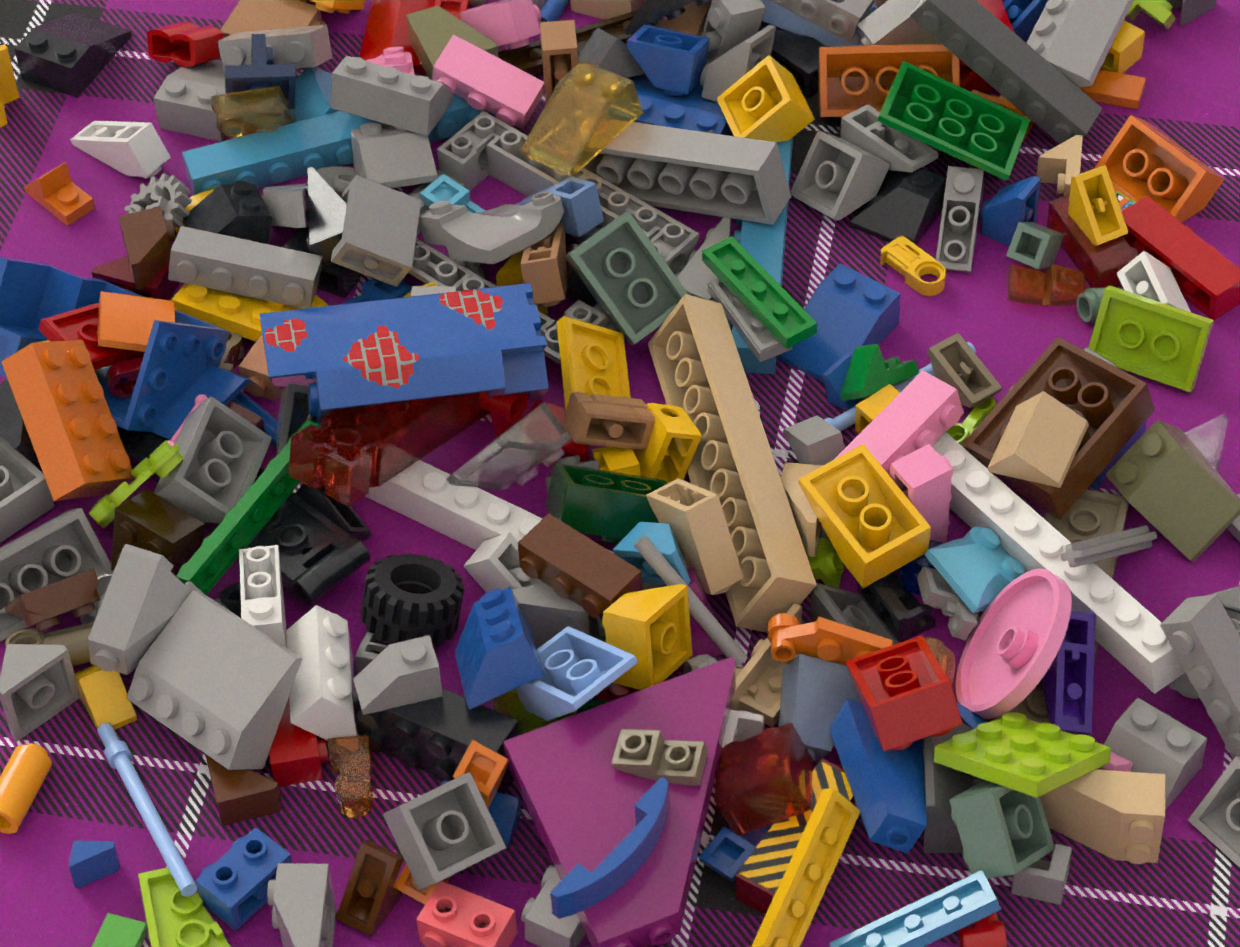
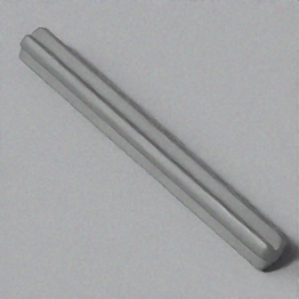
(1108, 546)

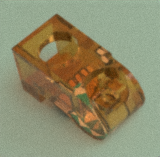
(354, 784)

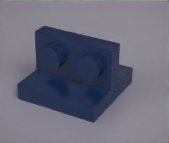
(261, 72)

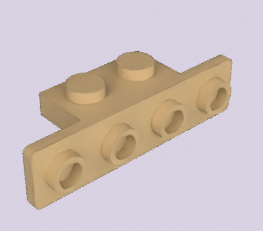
(760, 680)

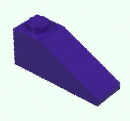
(1071, 676)

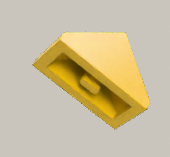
(1095, 206)
(104, 697)

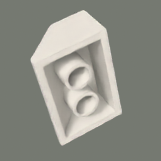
(324, 681)

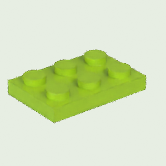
(1150, 338)

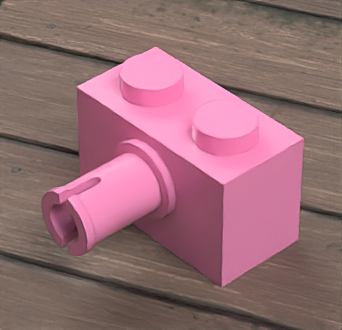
(505, 22)

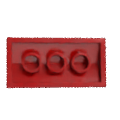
(389, 27)

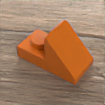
(60, 195)

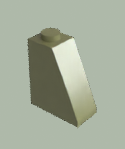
(432, 30)

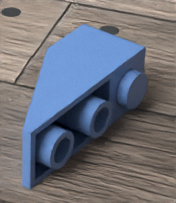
(579, 202)

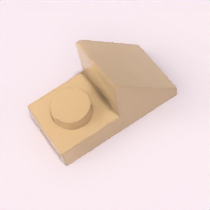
(1061, 164)

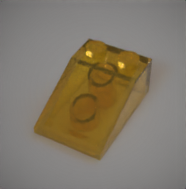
(582, 118)

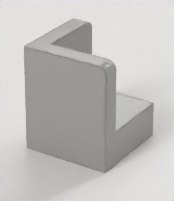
(1043, 878)

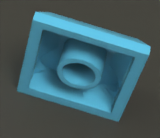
(976, 567)

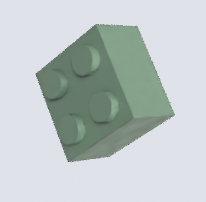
(1000, 829)

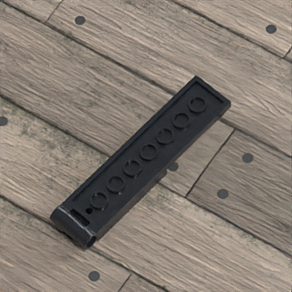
(311, 547)

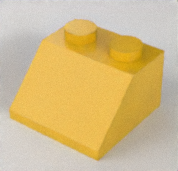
(766, 104)
(654, 629)

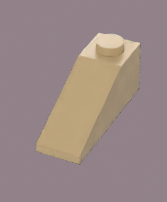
(804, 516)

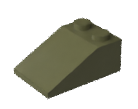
(1176, 489)

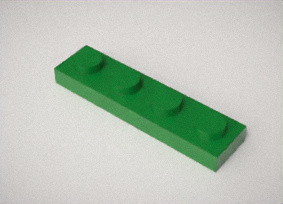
(759, 292)

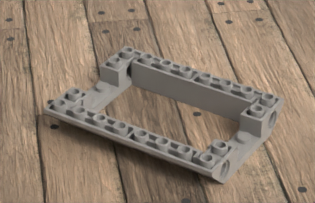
(494, 149)

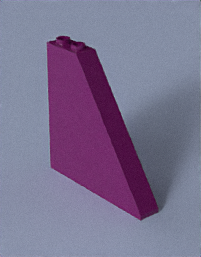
(589, 806)

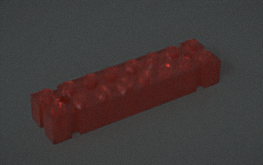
(376, 442)

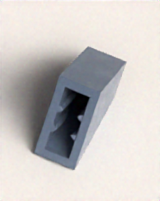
(812, 698)

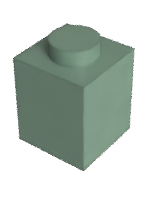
(1034, 245)

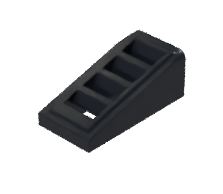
(337, 512)

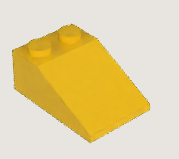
(865, 515)

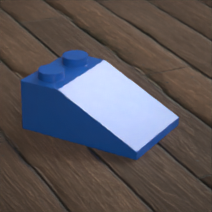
(848, 314)

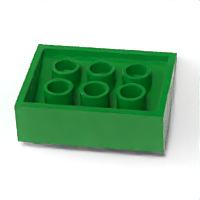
(953, 120)

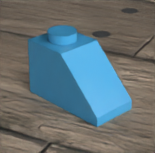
(664, 540)

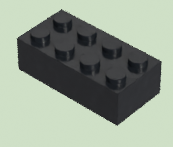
(436, 733)

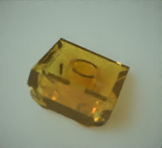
(251, 111)

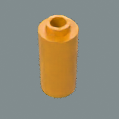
(21, 783)

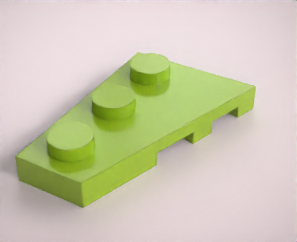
(176, 918)

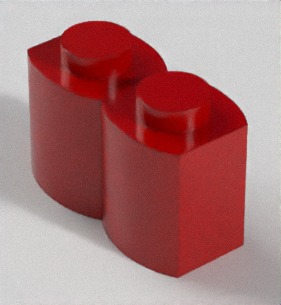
(184, 44)

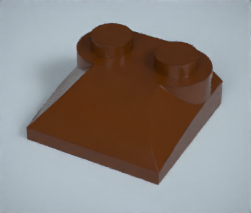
(49, 602)

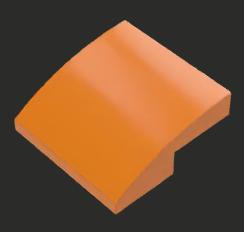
(128, 319)

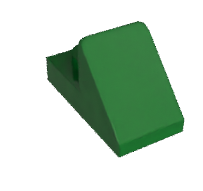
(870, 372)

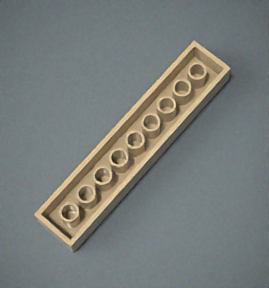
(733, 459)

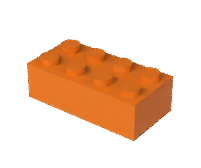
(67, 419)

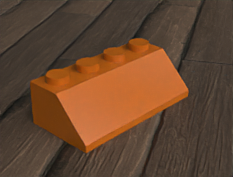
(863, 74)

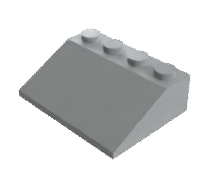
(216, 682)

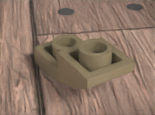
(652, 757)

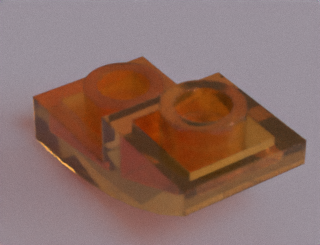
(1054, 288)

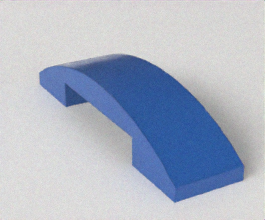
(584, 888)

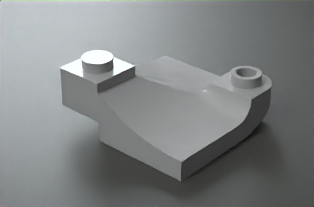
(491, 233)

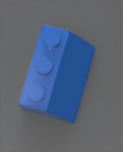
(496, 648)

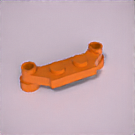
(820, 640)

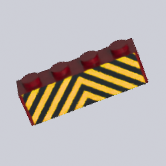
(766, 865)

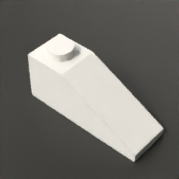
(125, 146)

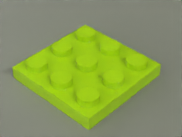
(1022, 754)

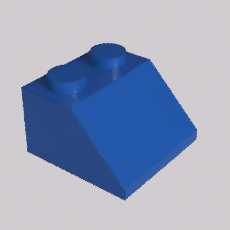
(670, 57)

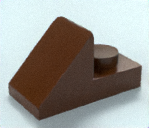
(370, 888)

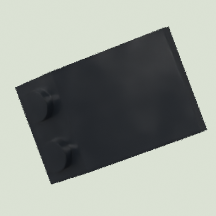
(69, 52)

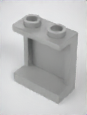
(378, 231)

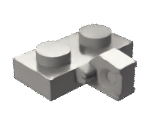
(940, 595)

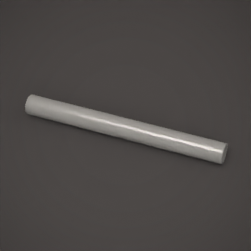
(696, 607)

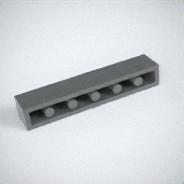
(1009, 66)

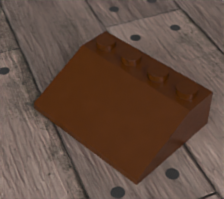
(1092, 388)

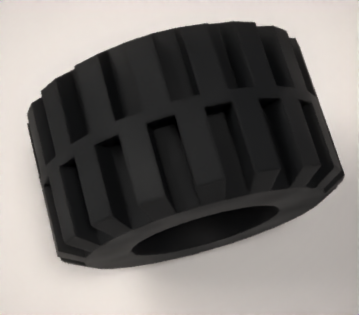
(412, 599)

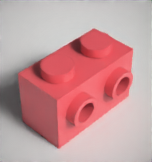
(464, 920)

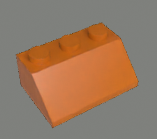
(1153, 165)

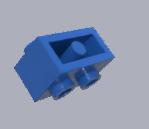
(239, 880)

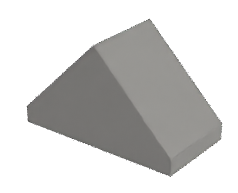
(814, 441)

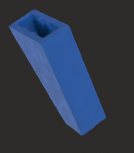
(883, 783)

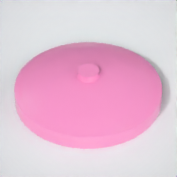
(1013, 643)

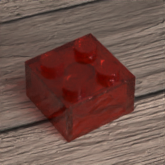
(764, 779)

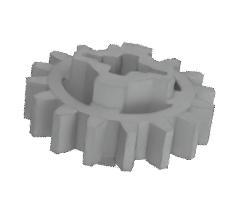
(165, 193)

